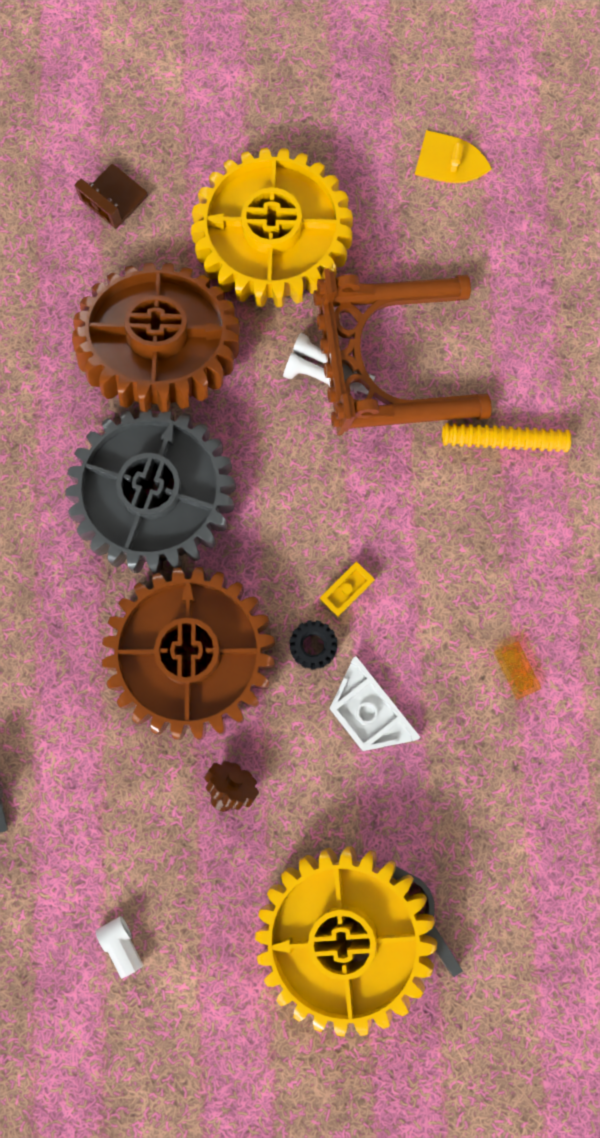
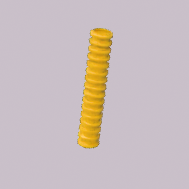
(506, 437)

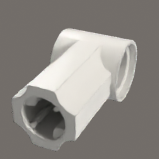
(116, 940)

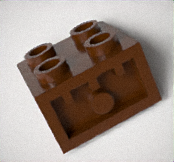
(111, 195)

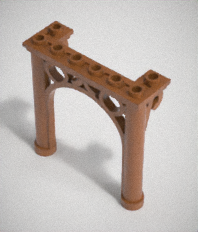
(345, 294)

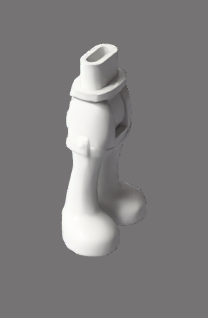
(298, 365)

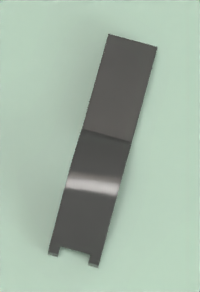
(442, 949)

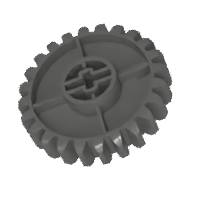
(167, 519)

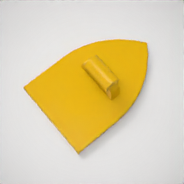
(450, 159)

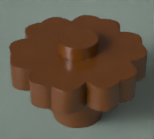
(230, 786)

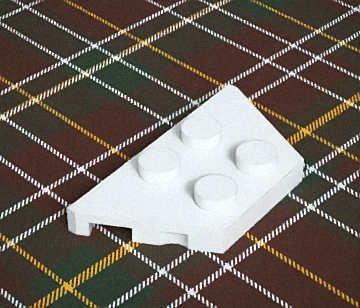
(369, 712)

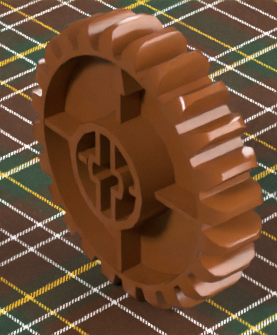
(156, 337)
(172, 611)

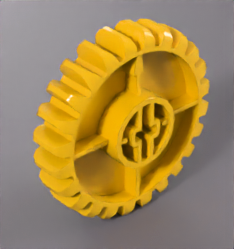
(271, 226)
(303, 949)

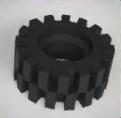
(318, 629)

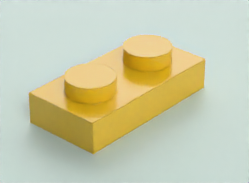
(347, 589)

